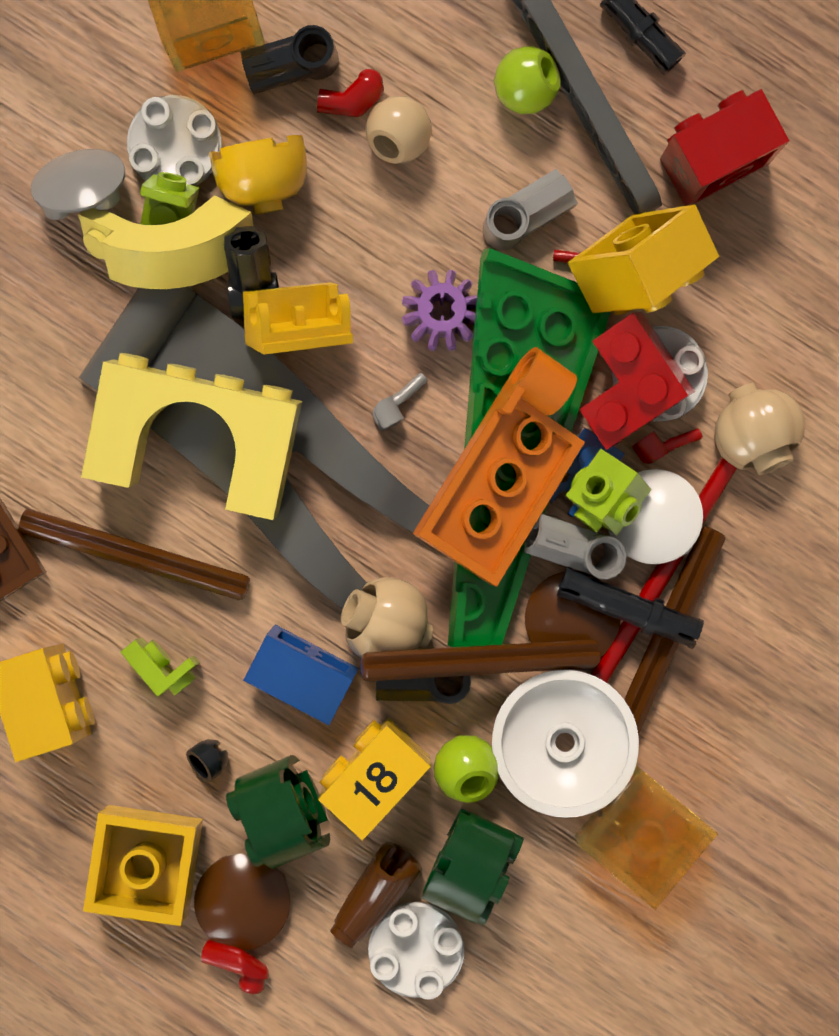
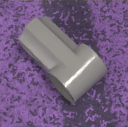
(530, 209)
(573, 547)

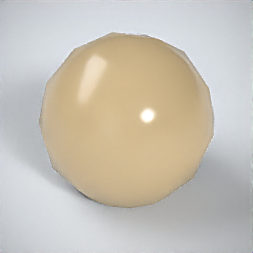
(398, 129)

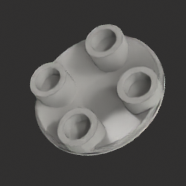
(78, 182)

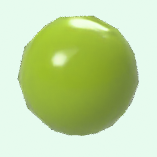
(527, 80)
(466, 768)

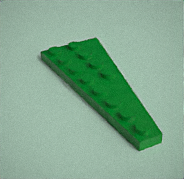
(515, 312)

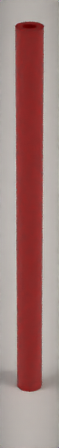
(662, 574)

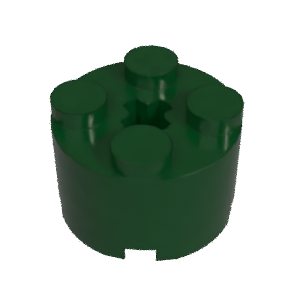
(278, 813)
(472, 867)

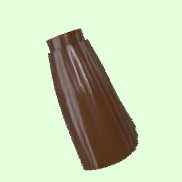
(375, 893)

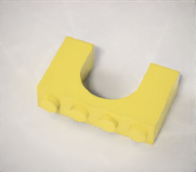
(134, 395)

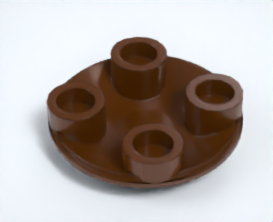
(559, 619)
(241, 902)

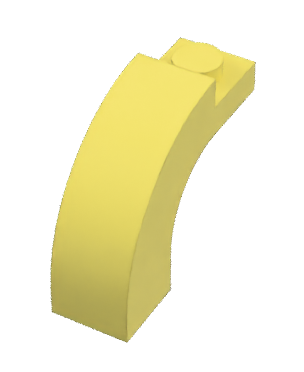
(168, 253)

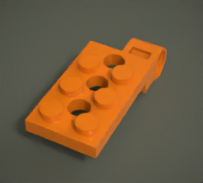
(531, 393)

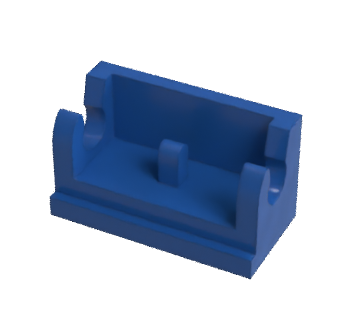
(301, 674)

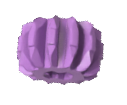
(424, 310)

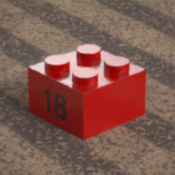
(723, 146)

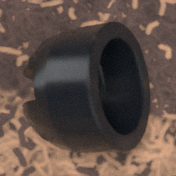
(207, 760)

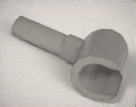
(387, 412)

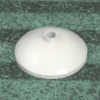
(571, 780)

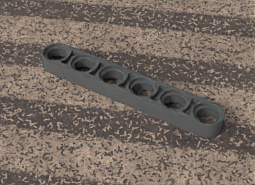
(591, 105)

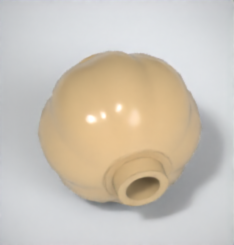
(759, 429)
(386, 617)

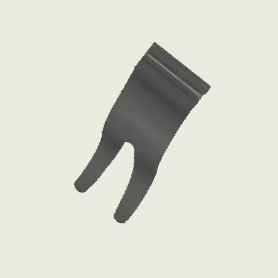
(190, 332)

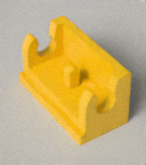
(296, 318)

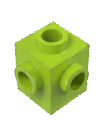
(607, 494)

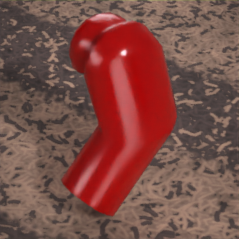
(355, 99)
(238, 961)

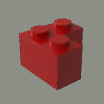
(646, 376)

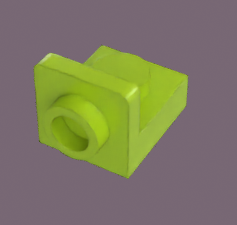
(167, 199)
(150, 663)

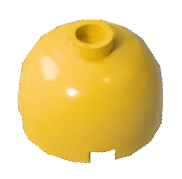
(261, 172)

